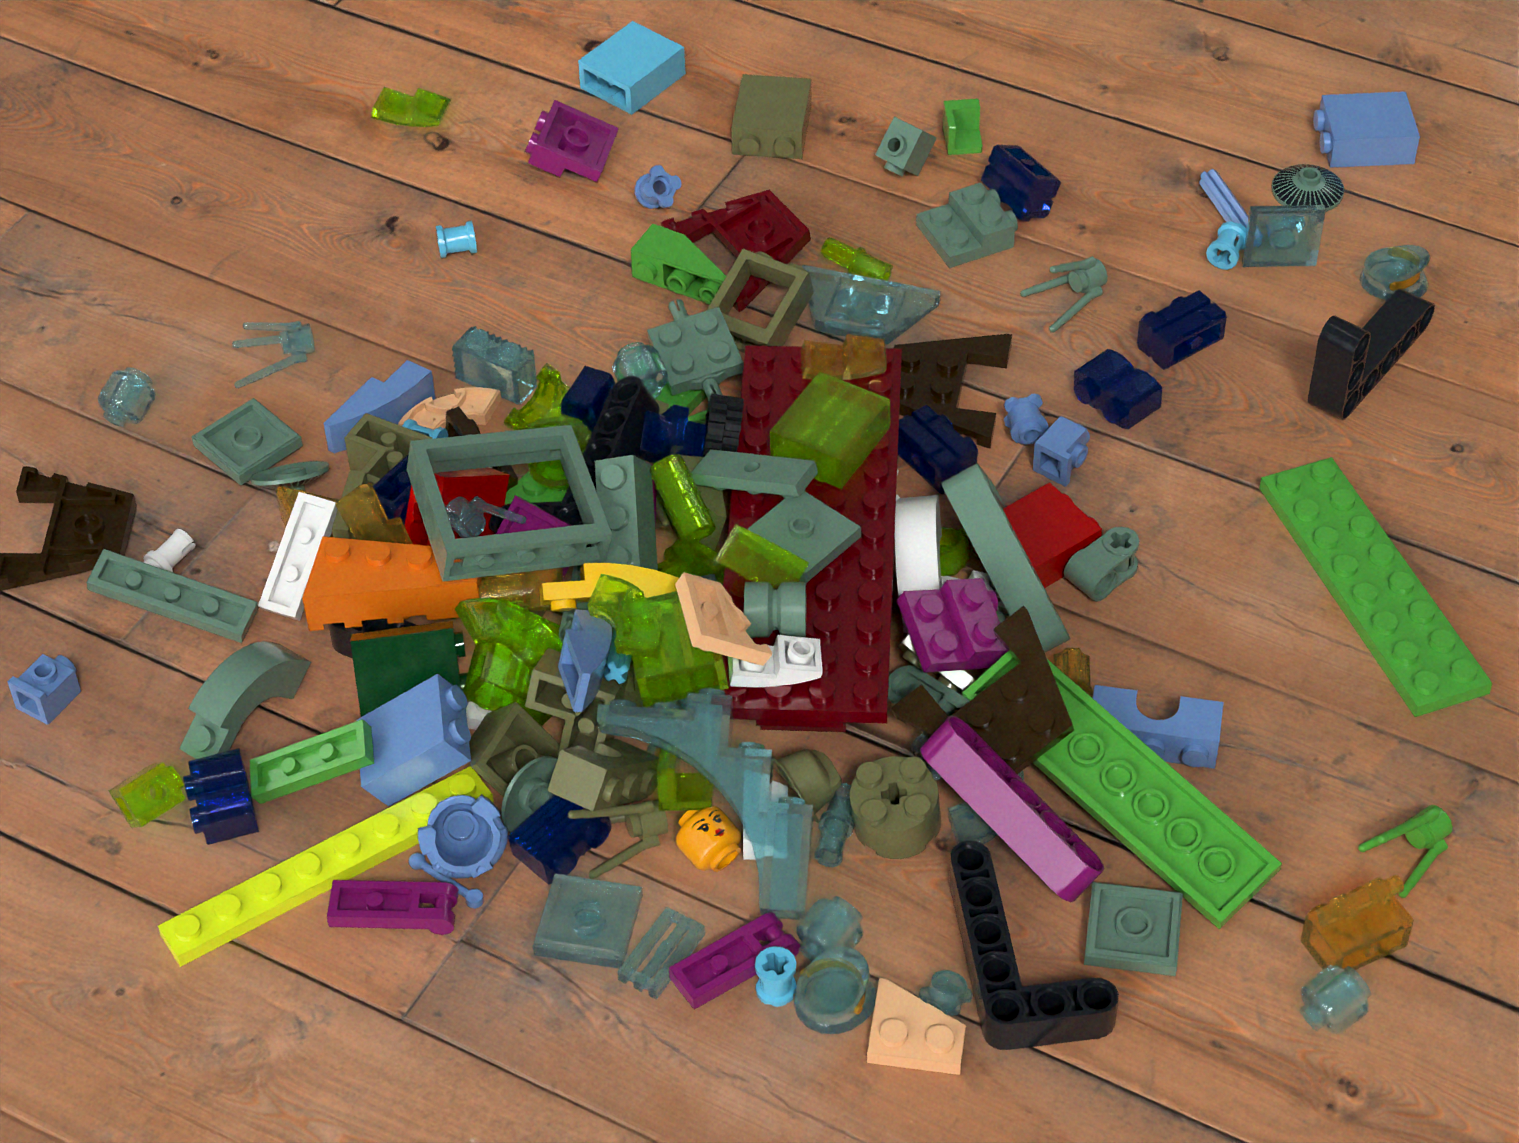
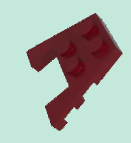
(753, 224)

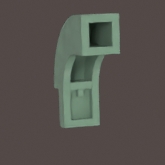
(236, 690)

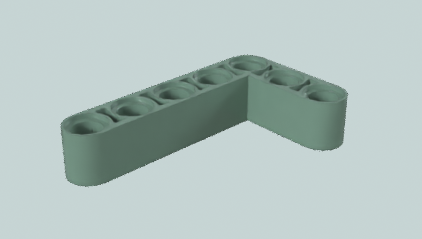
(1001, 552)

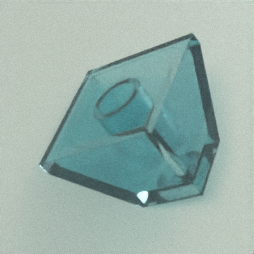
(1283, 235)

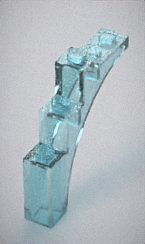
(744, 776)

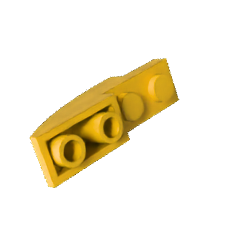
(565, 595)

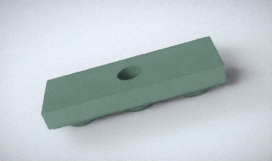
(754, 473)

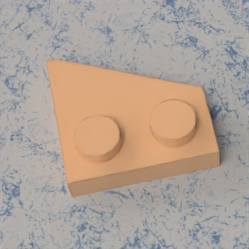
(716, 622)
(913, 1033)

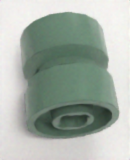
(775, 609)

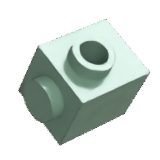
(905, 147)

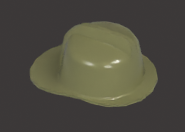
(810, 776)

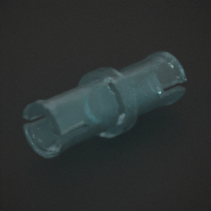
(835, 828)

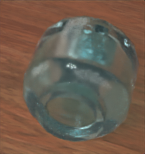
(643, 362)
(126, 396)
(829, 926)
(1335, 999)

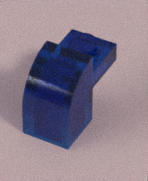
(670, 434)

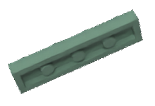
(172, 595)

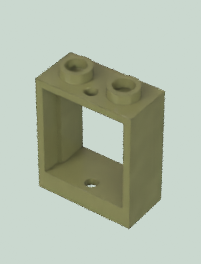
(789, 310)

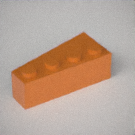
(379, 581)

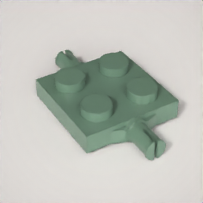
(696, 350)

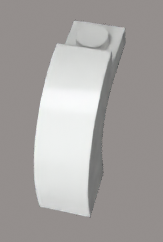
(917, 544)

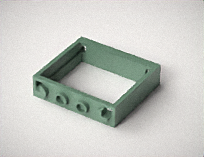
(517, 550)

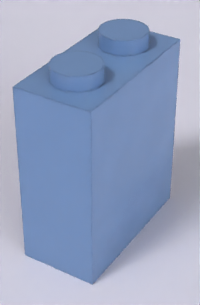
(1367, 129)
(416, 739)

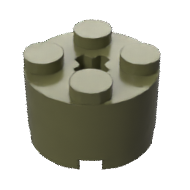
(895, 806)

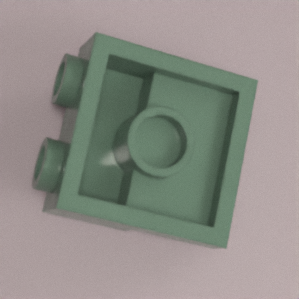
(968, 226)

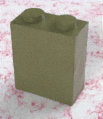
(771, 116)

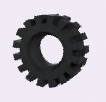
(723, 423)

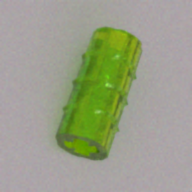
(682, 499)

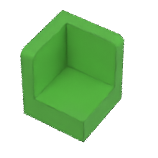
(961, 126)

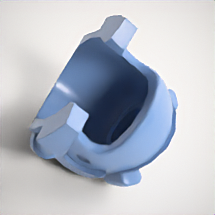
(463, 836)

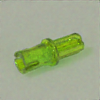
(856, 260)

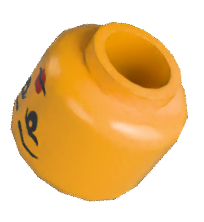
(708, 838)

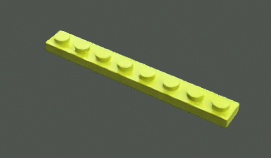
(310, 871)

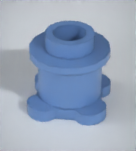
(657, 188)
(1025, 419)

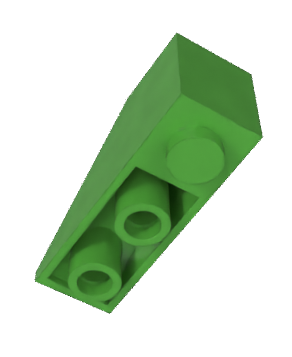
(675, 264)

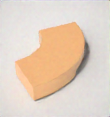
(475, 402)

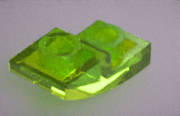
(422, 110)
(759, 559)

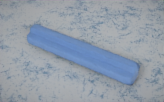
(1223, 198)

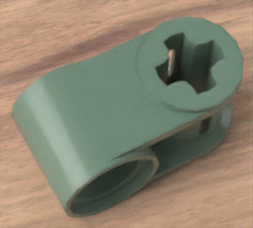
(1104, 563)

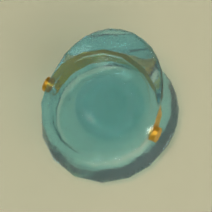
(1395, 269)
(835, 991)

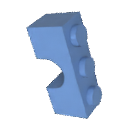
(1185, 738)

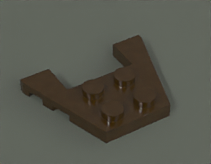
(935, 377)
(78, 531)
(1015, 715)

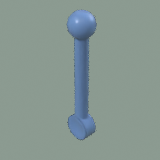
(473, 897)

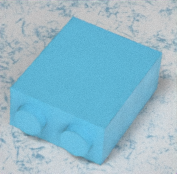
(632, 67)

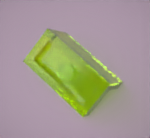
(679, 789)

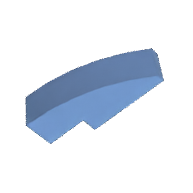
(385, 400)
(584, 658)

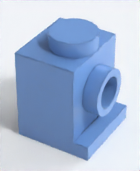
(1061, 450)
(45, 688)

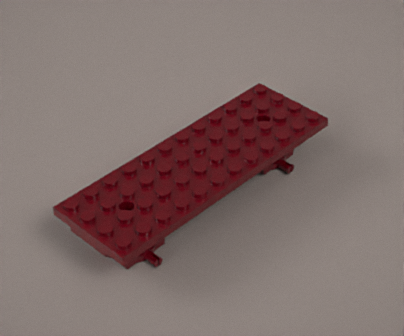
(853, 594)

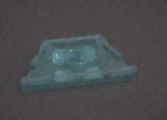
(866, 305)

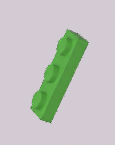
(311, 761)

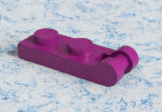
(392, 905)
(728, 960)

